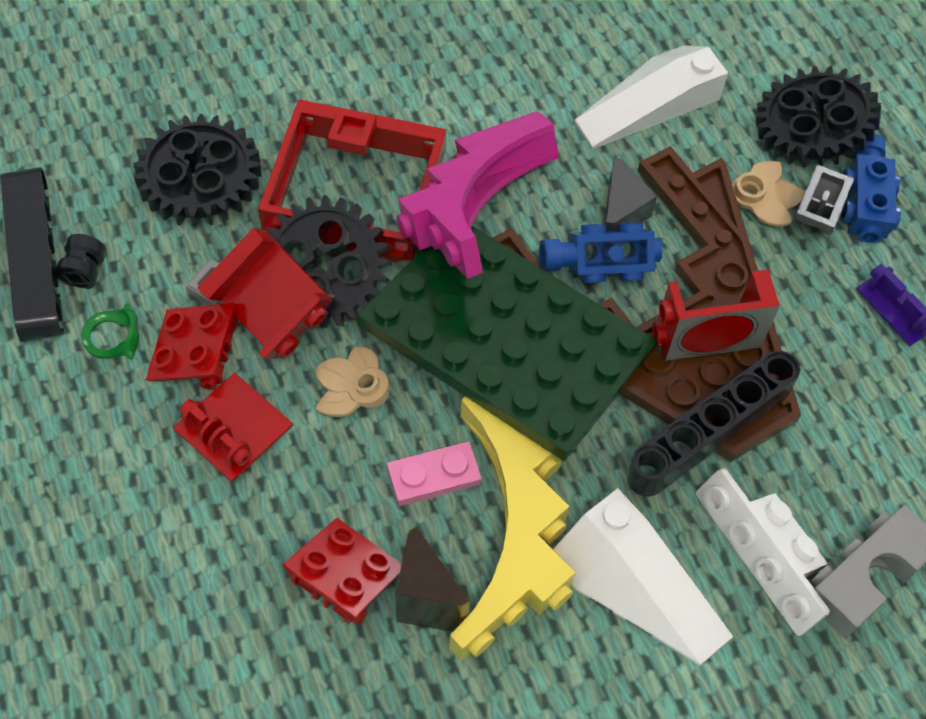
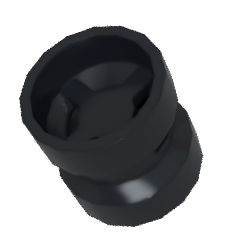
(81, 260)

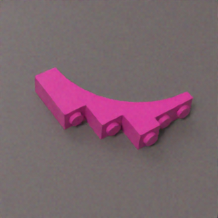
(462, 186)

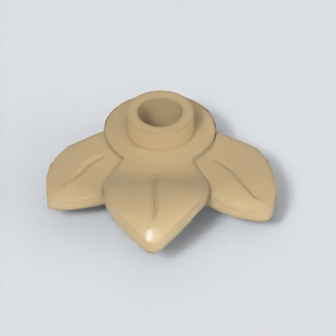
(771, 194)
(346, 383)

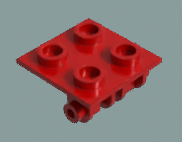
(194, 344)
(231, 426)
(343, 570)

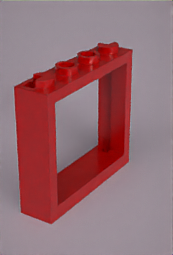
(390, 136)

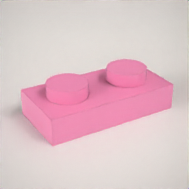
(434, 473)

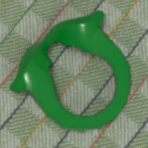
(121, 317)

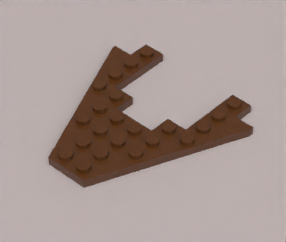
(716, 277)

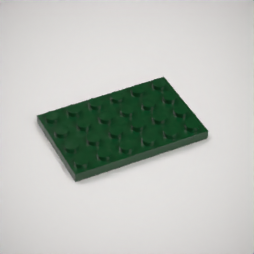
(511, 341)

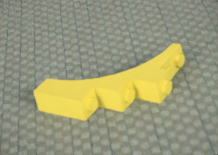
(533, 513)

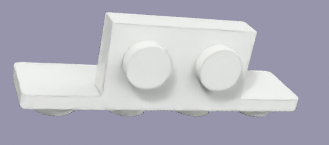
(770, 547)

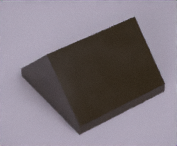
(427, 590)

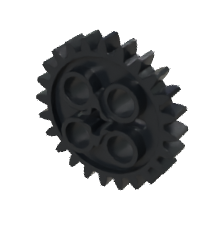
(841, 104)
(226, 165)
(309, 229)

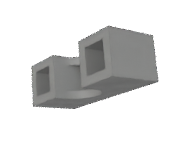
(848, 592)

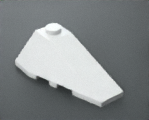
(655, 93)
(637, 577)

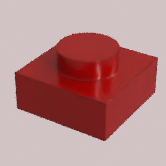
(352, 131)

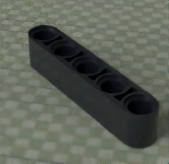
(29, 255)
(705, 438)

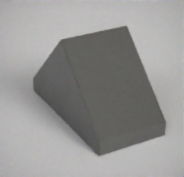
(627, 197)
(824, 199)

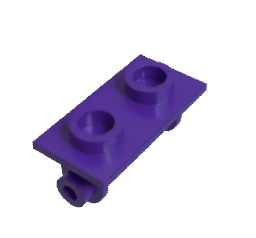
(895, 304)

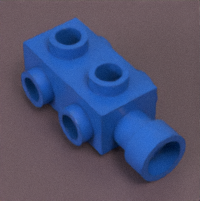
(873, 183)
(607, 252)

